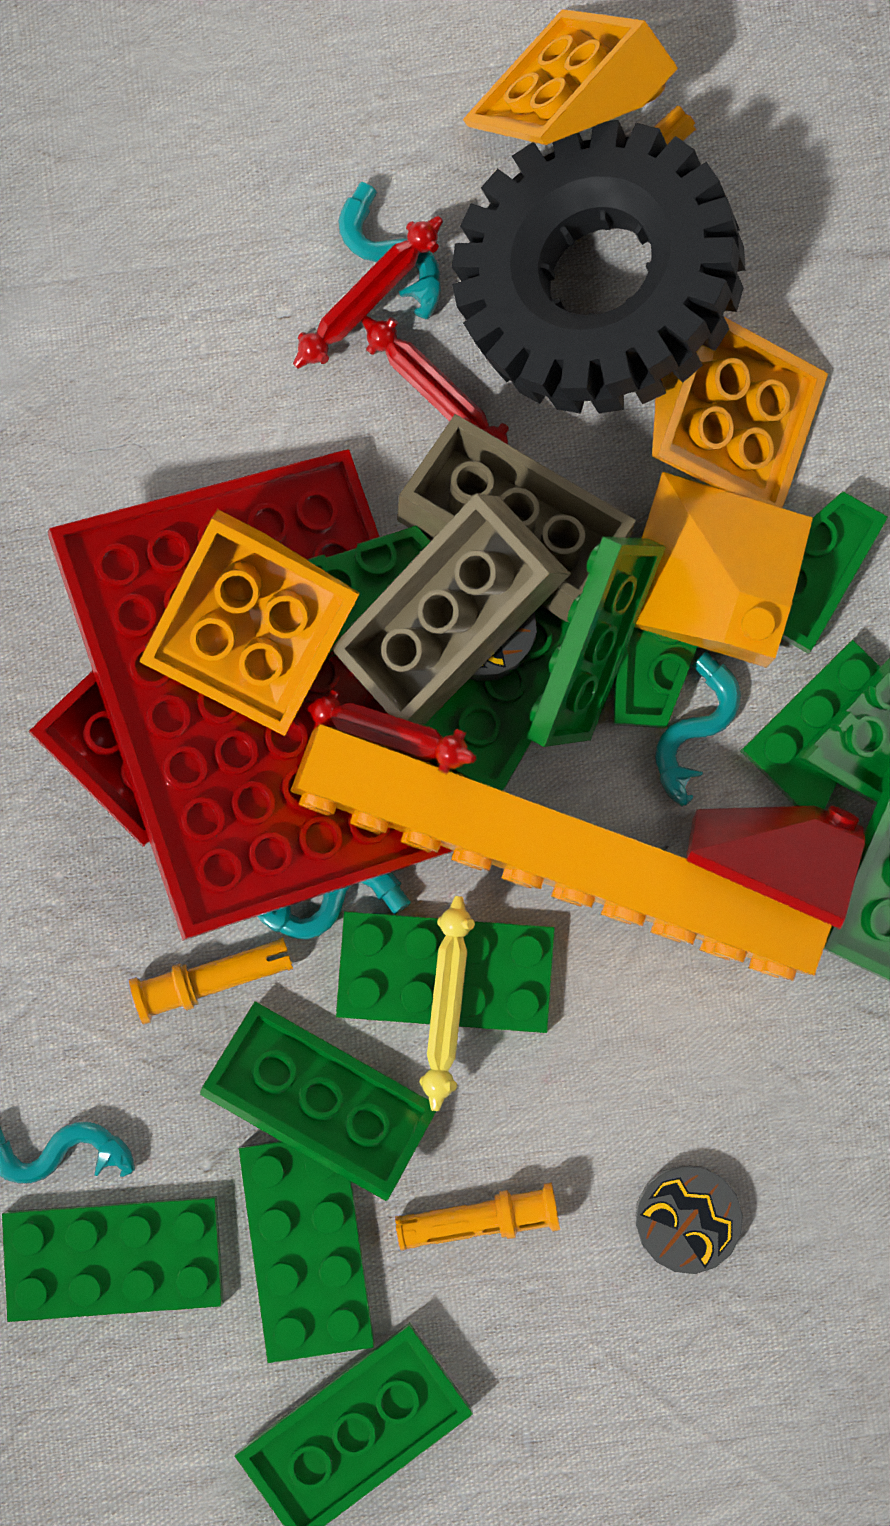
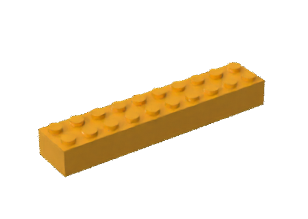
(557, 850)

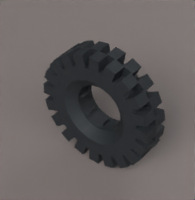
(551, 204)

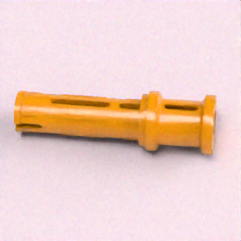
(185, 985)
(503, 1215)

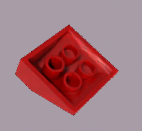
(85, 745)
(784, 853)

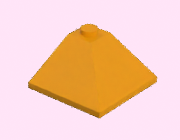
(574, 78)
(739, 416)
(723, 569)
(249, 623)

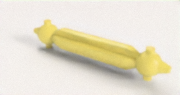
(446, 1004)

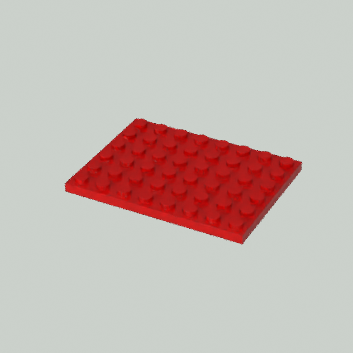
(201, 772)

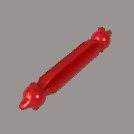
(368, 292)
(426, 376)
(391, 732)

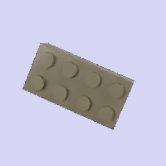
(553, 508)
(450, 609)

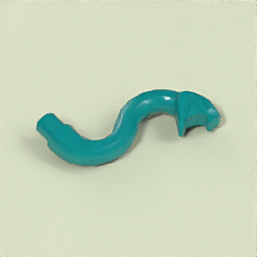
(350, 222)
(727, 689)
(281, 920)
(110, 1148)

